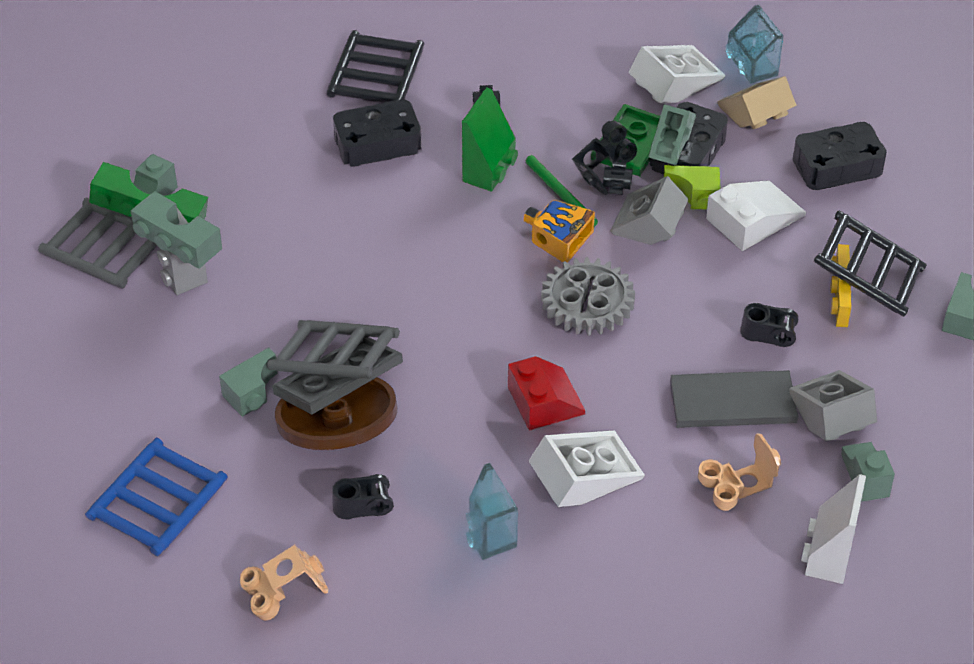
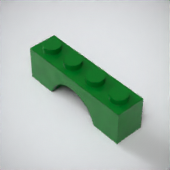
(115, 191)

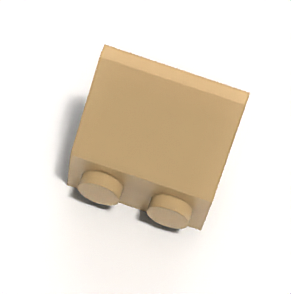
(759, 103)

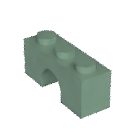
(158, 222)

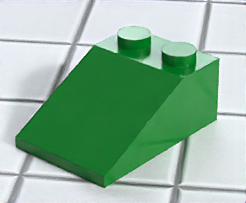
(487, 143)

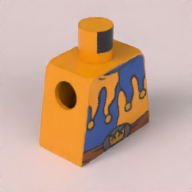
(560, 228)

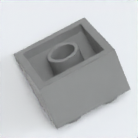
(651, 212)
(178, 274)
(835, 404)

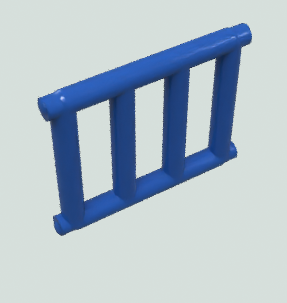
(137, 468)

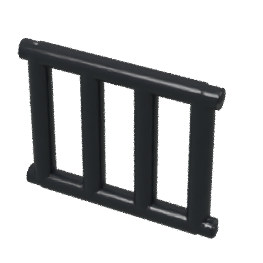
(348, 54)
(849, 274)

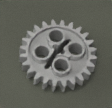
(608, 301)

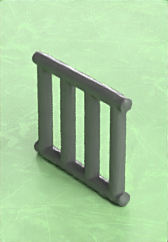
(97, 268)
(337, 366)

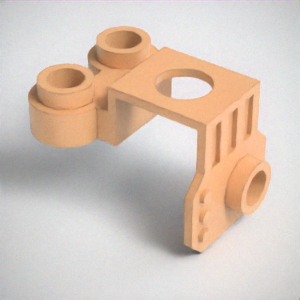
(728, 482)
(268, 584)

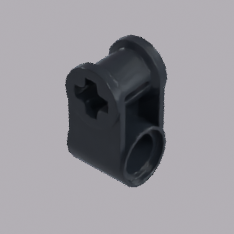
(766, 323)
(360, 496)

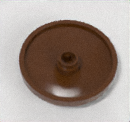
(343, 423)

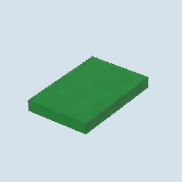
(641, 131)

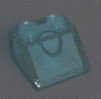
(755, 46)
(491, 516)

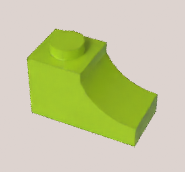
(695, 182)

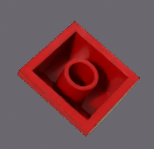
(542, 392)

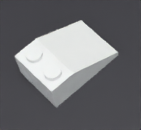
(673, 72)
(751, 212)
(583, 466)
(833, 533)

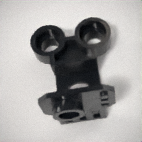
(612, 146)

